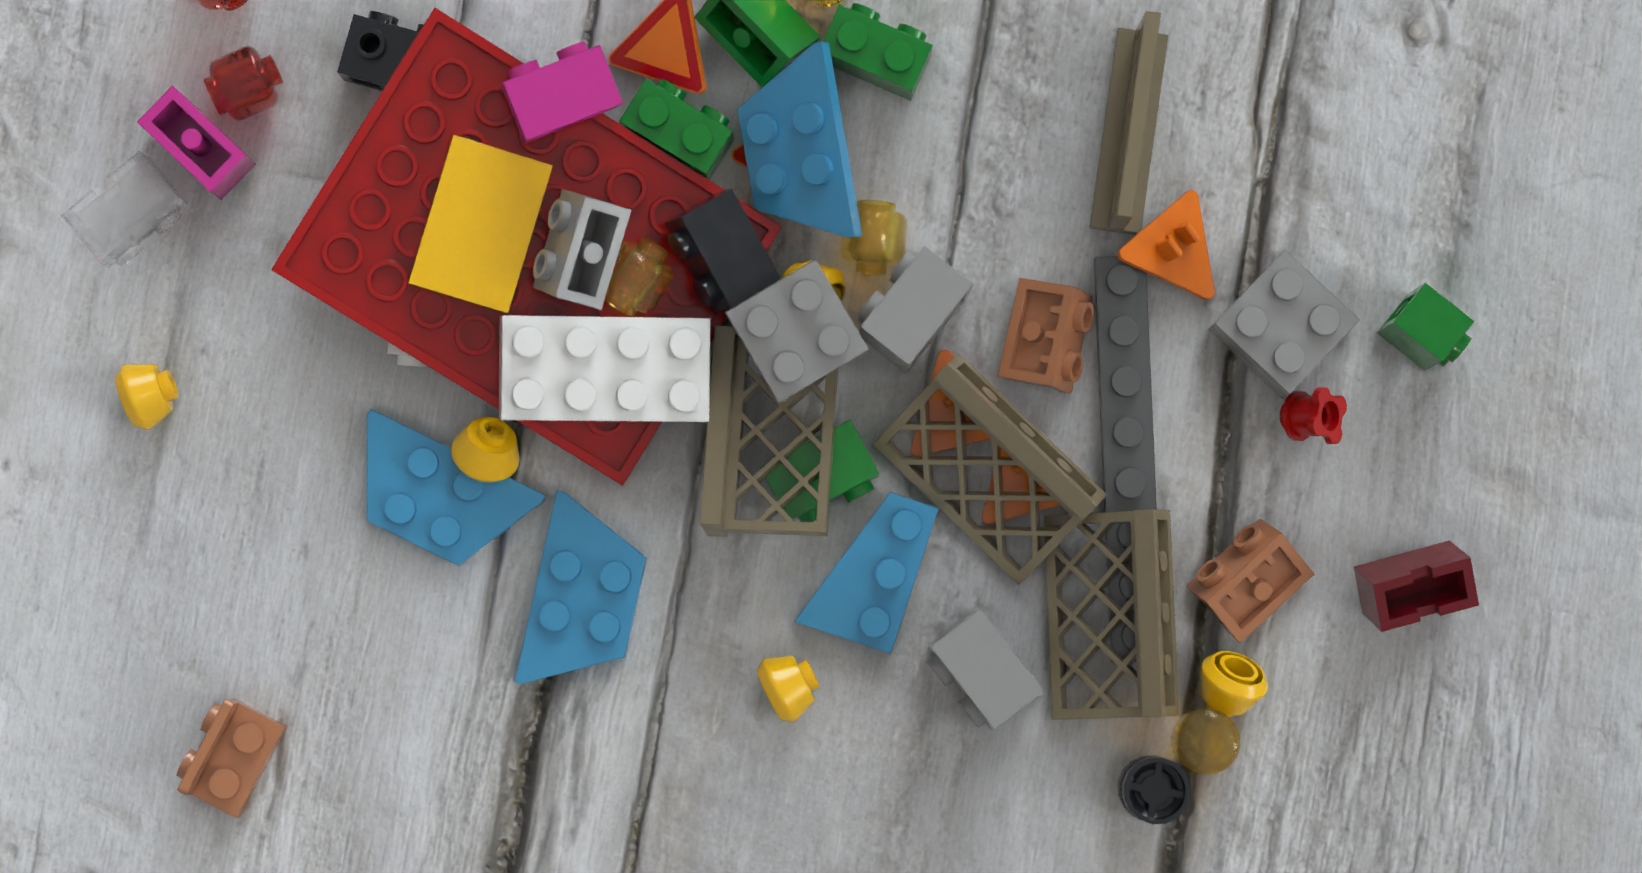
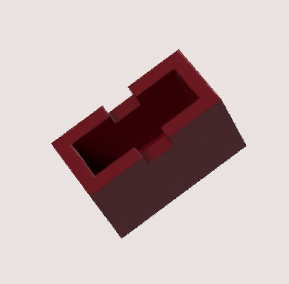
(1416, 585)

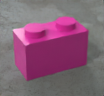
(560, 92)
(196, 143)

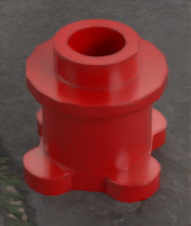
(1313, 415)

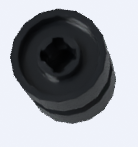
(1154, 789)

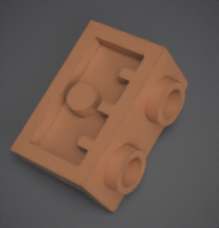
(1046, 335)
(1250, 578)
(230, 756)

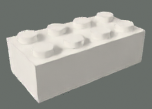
(604, 368)

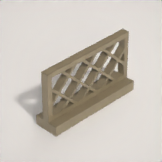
(1129, 127)
(1012, 434)
(726, 443)
(1153, 615)

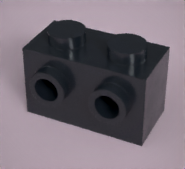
(374, 49)
(721, 251)

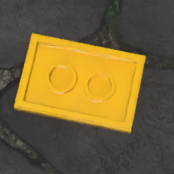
(480, 224)

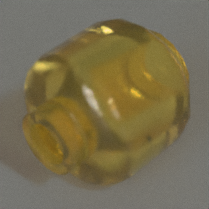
(881, 240)
(639, 277)
(1205, 741)

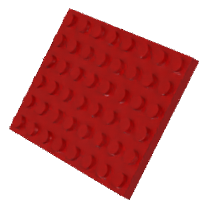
(374, 207)

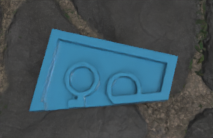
(875, 576)

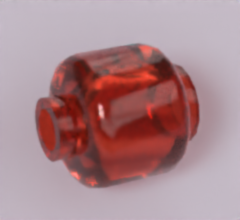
(243, 83)

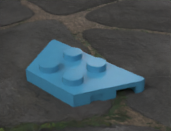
(800, 147)
(429, 500)
(581, 595)

